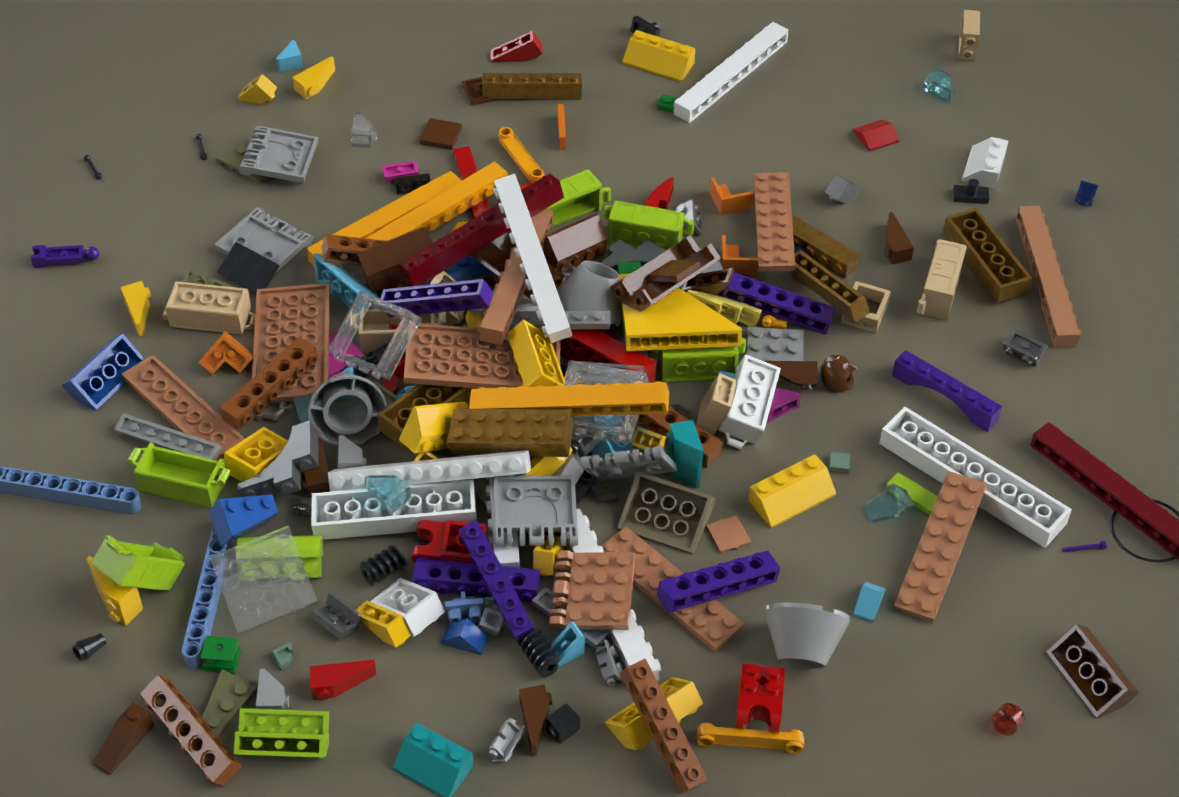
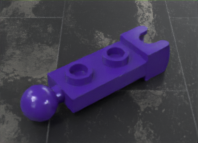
(61, 255)

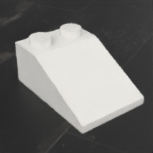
(415, 603)

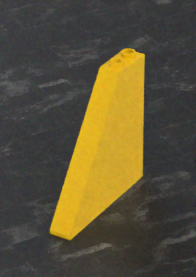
(677, 323)

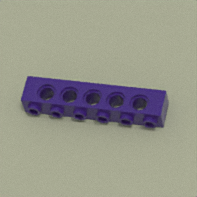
(440, 297)
(780, 303)
(467, 574)
(496, 580)
(717, 581)

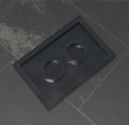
(248, 268)

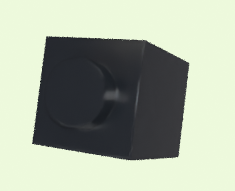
(562, 723)

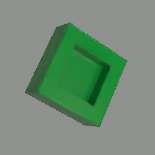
(666, 103)

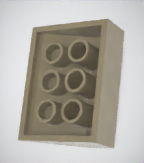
(666, 512)

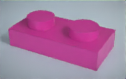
(398, 170)

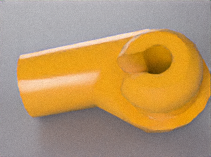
(771, 322)

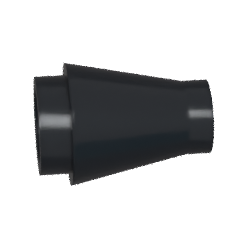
(87, 647)

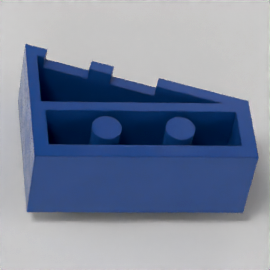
(241, 515)

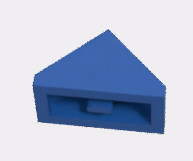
(465, 636)

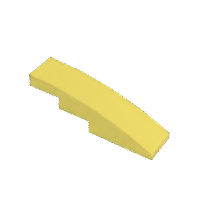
(729, 308)

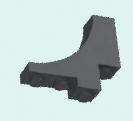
(622, 252)
(284, 472)

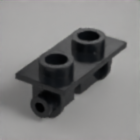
(409, 183)

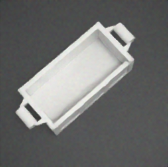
(750, 401)

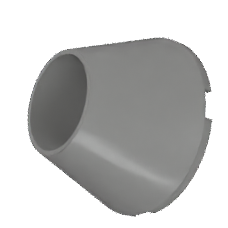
(590, 290)
(354, 423)
(805, 633)

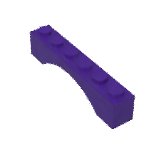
(977, 407)

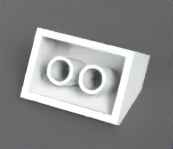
(986, 162)

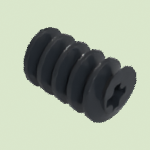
(382, 563)
(540, 653)

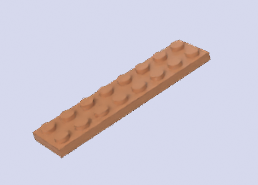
(774, 222)
(180, 404)
(940, 546)
(707, 621)

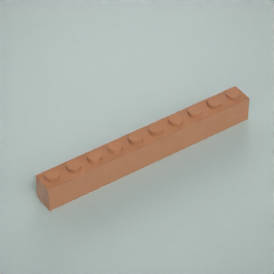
(1047, 277)
(510, 288)

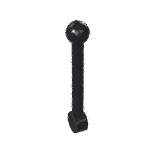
(203, 156)
(98, 176)

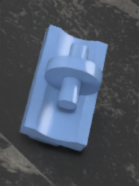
(464, 607)

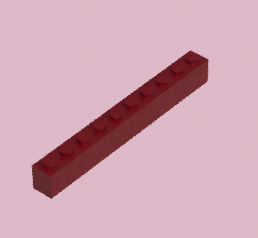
(476, 233)
(1108, 486)

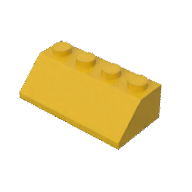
(659, 56)
(534, 356)
(429, 427)
(792, 491)
(629, 725)

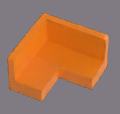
(729, 203)
(731, 259)
(228, 350)

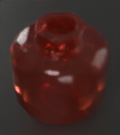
(1008, 719)

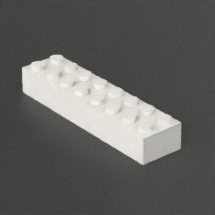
(361, 514)

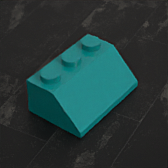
(685, 450)
(433, 761)

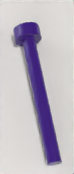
(1102, 544)

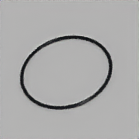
(1139, 557)

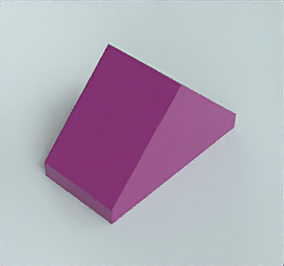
(783, 403)

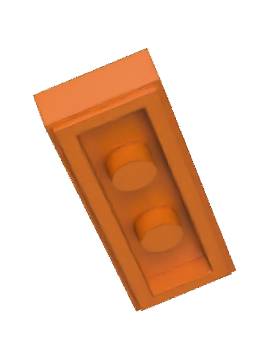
(561, 126)

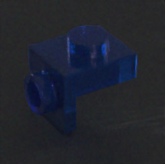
(1086, 193)

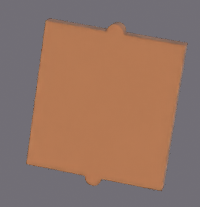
(728, 534)

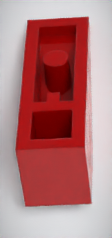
(519, 49)
(334, 679)

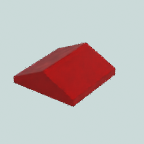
(876, 135)

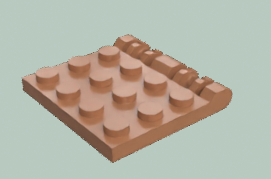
(595, 591)

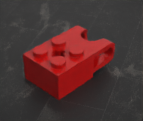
(444, 541)
(760, 696)

